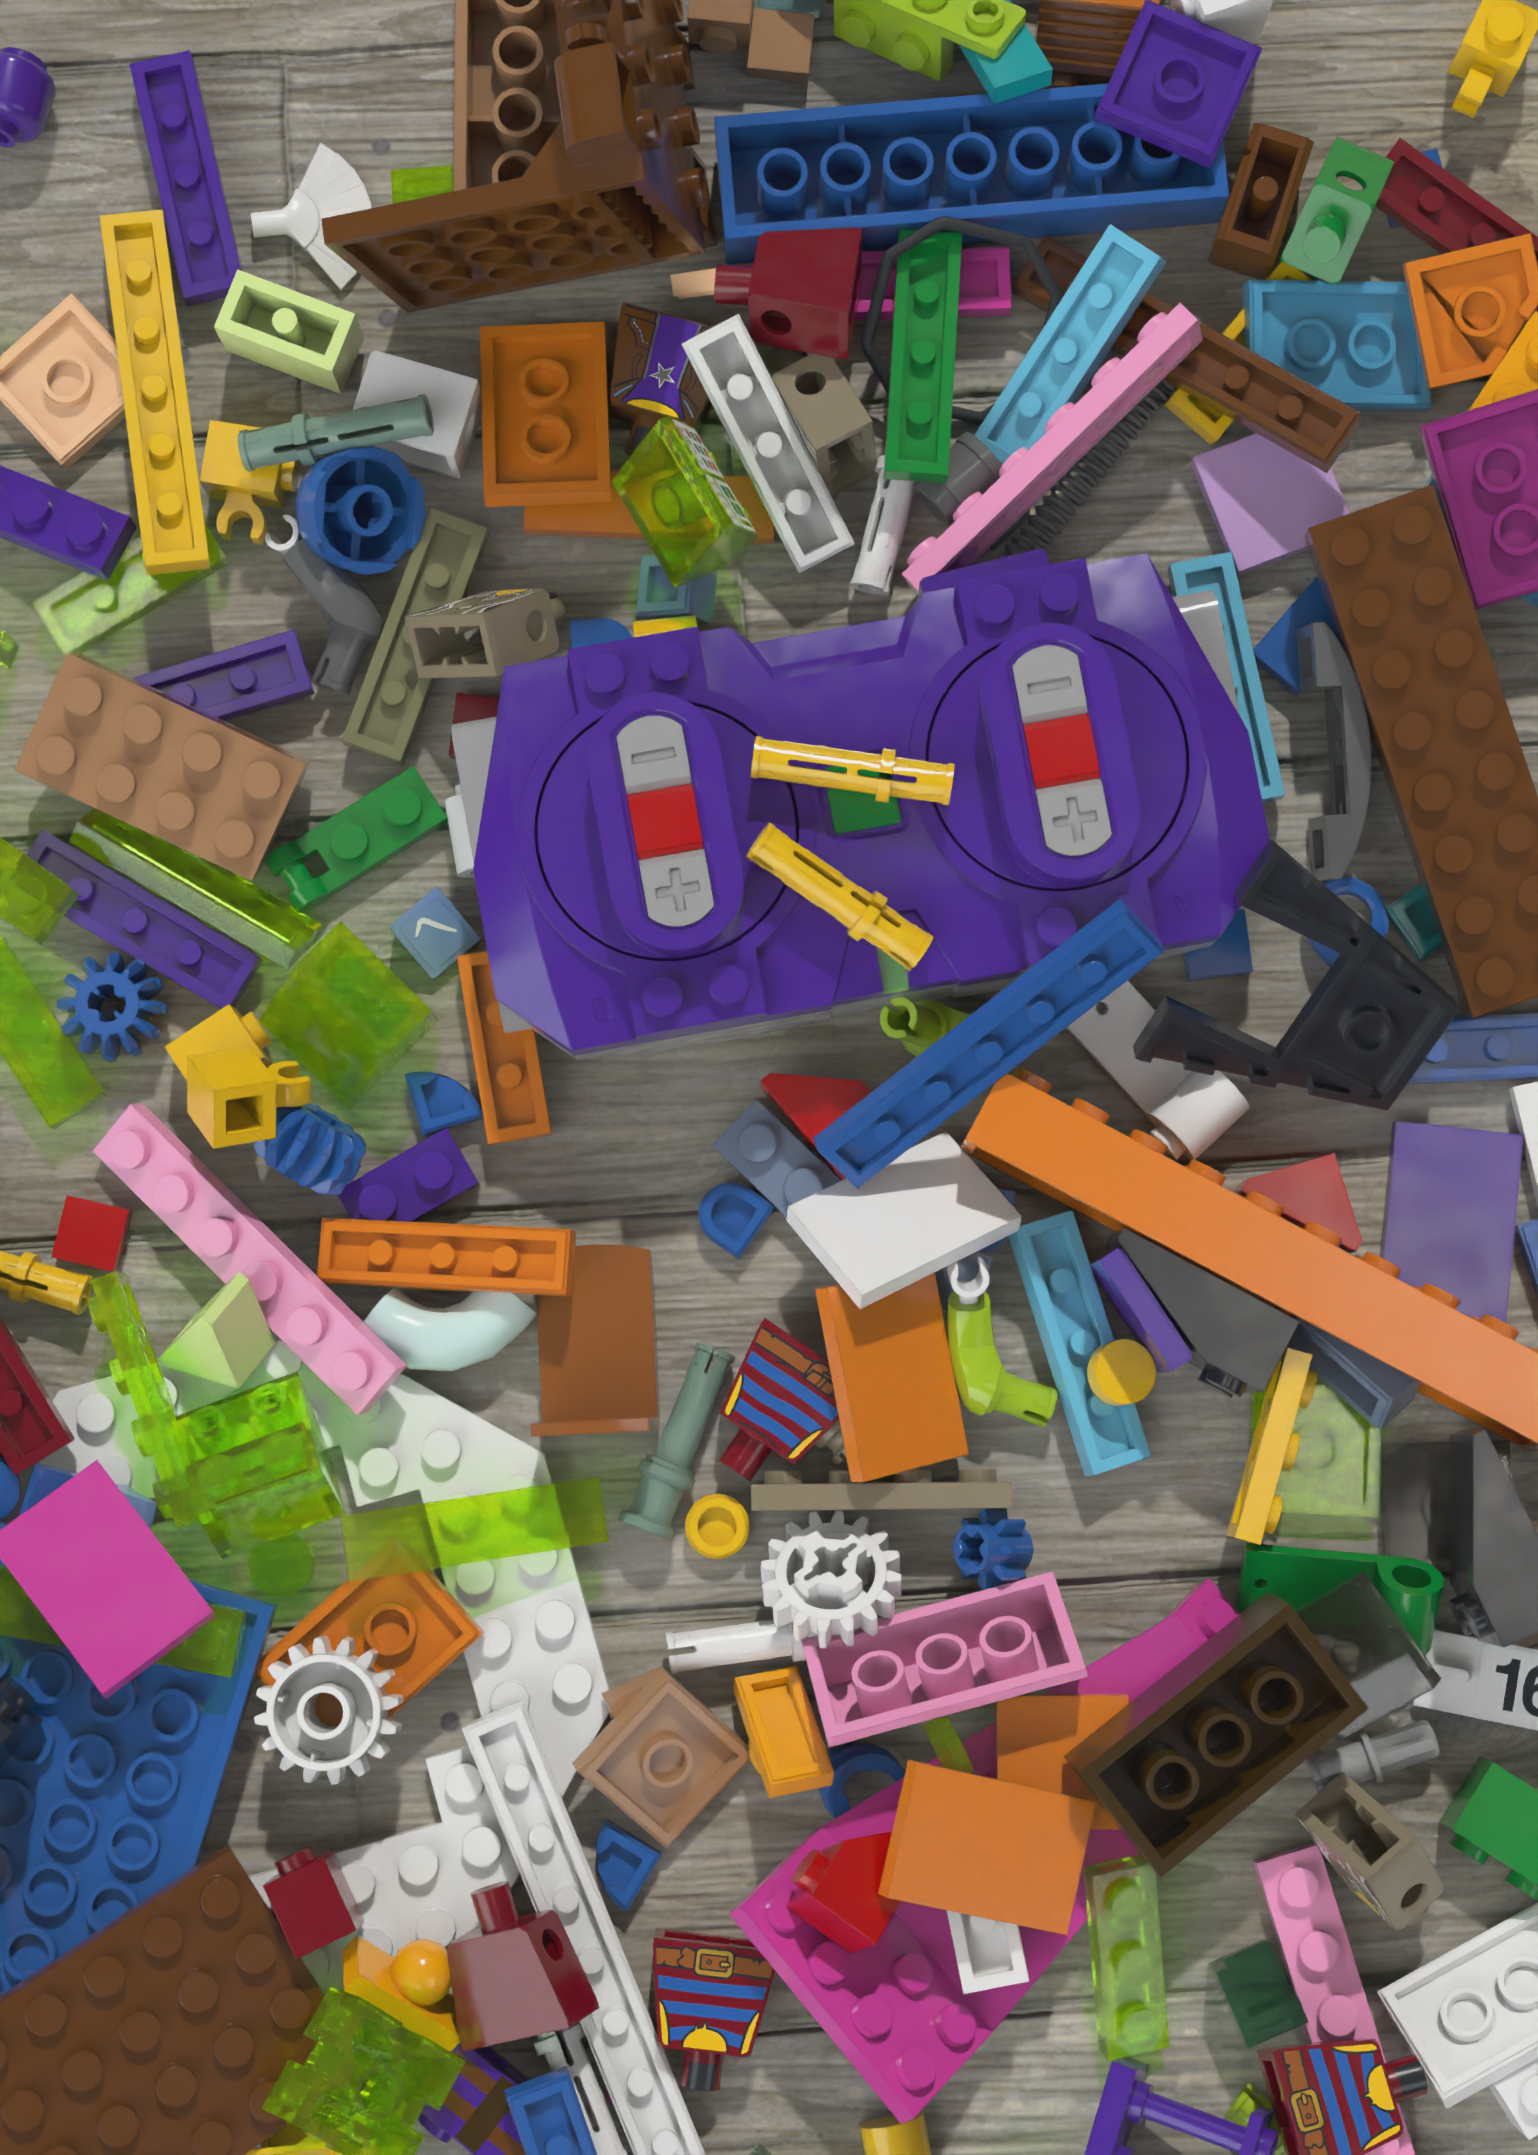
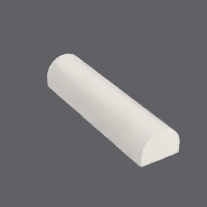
(768, 443)

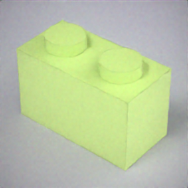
(289, 331)

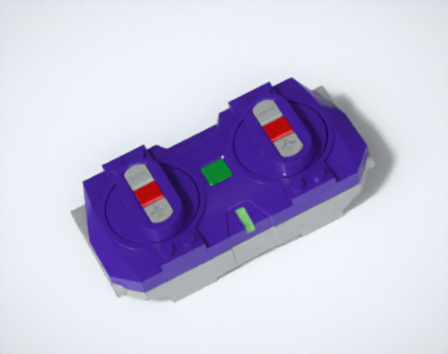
(622, 805)

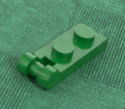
(358, 839)

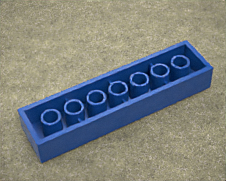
(1008, 165)

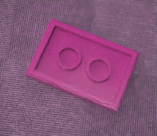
(102, 1579)

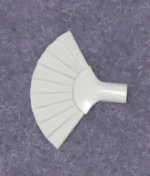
(326, 191)

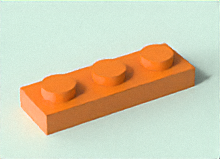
(504, 1062)

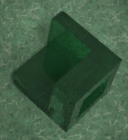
(1257, 1993)

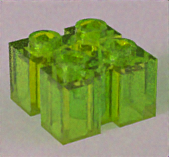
(356, 2046)

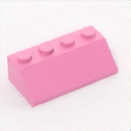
(945, 1659)

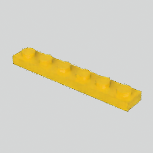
(154, 392)

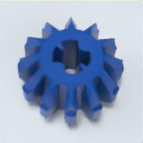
(97, 1027)
(313, 1149)

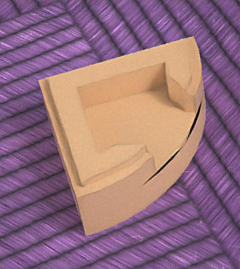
(695, 283)

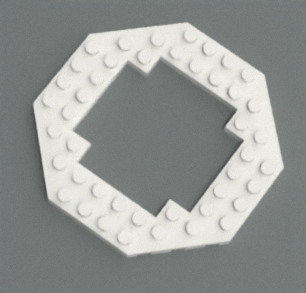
(529, 1606)

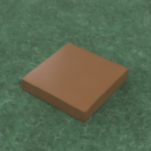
(663, 1758)

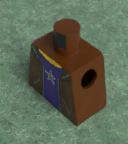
(654, 373)

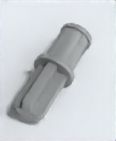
(1376, 1755)

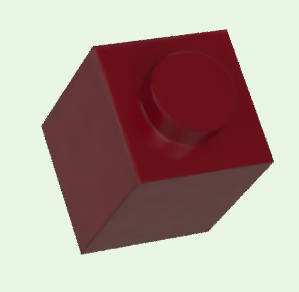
(312, 1900)

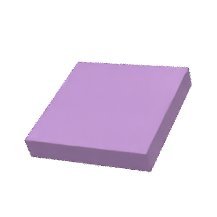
(1264, 499)

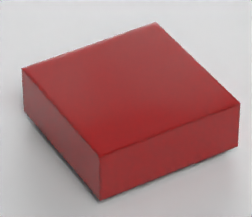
(92, 1233)

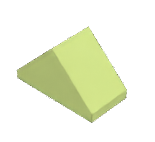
(223, 1338)

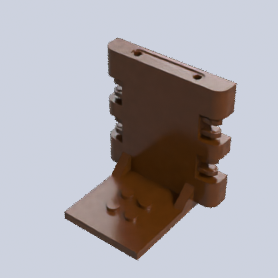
(599, 197)

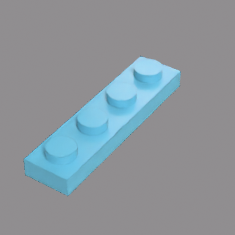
(1072, 342)
(1219, 575)
(1071, 1329)

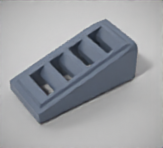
(1360, 1379)

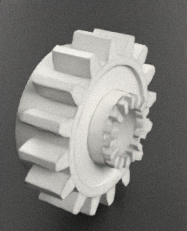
(293, 1713)

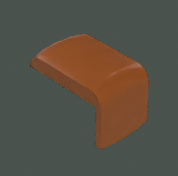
(600, 1346)

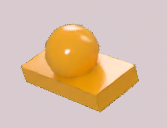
(782, 1732)
(406, 1986)

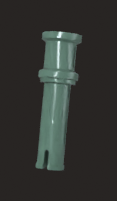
(668, 1472)

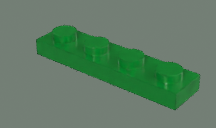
(923, 359)

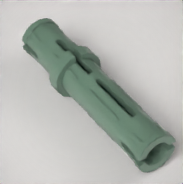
(312, 437)

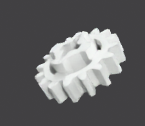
(831, 1579)

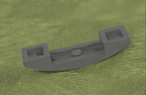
(1327, 669)

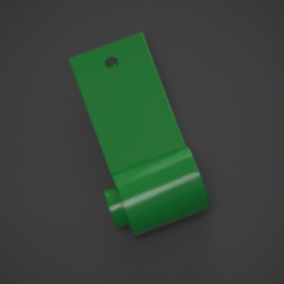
(1303, 1574)

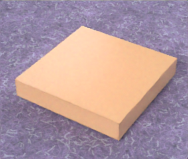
(64, 382)

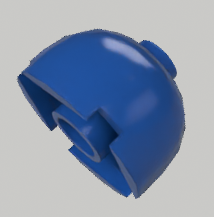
(360, 509)

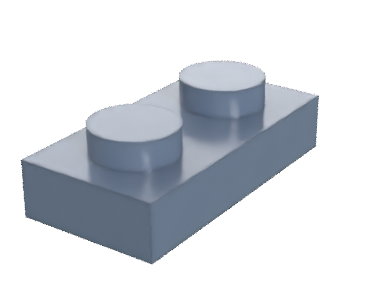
(773, 1158)

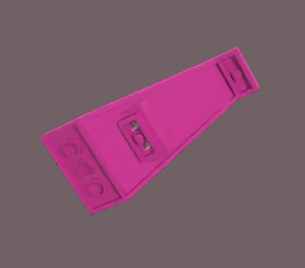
(902, 2001)

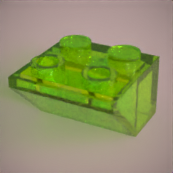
(346, 1015)
(258, 1466)

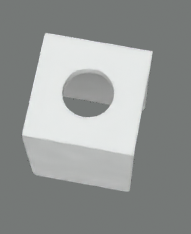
(453, 403)

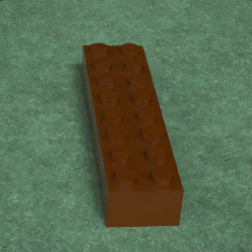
(1440, 737)

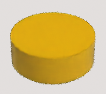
(1121, 1372)
(717, 1526)

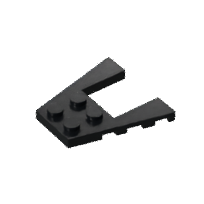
(1357, 1031)

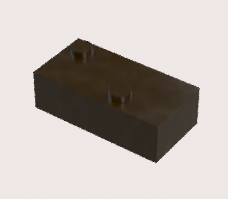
(1216, 1732)

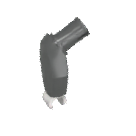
(341, 601)

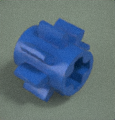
(993, 1548)

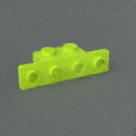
(923, 31)

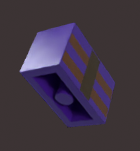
(477, 2106)

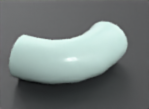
(449, 1335)

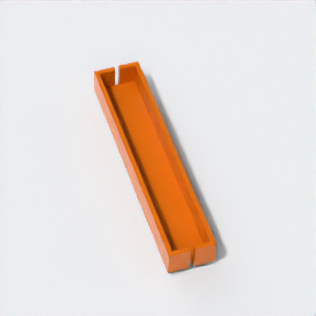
(1242, 1239)

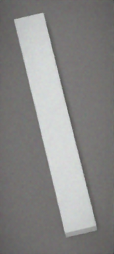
(562, 1881)

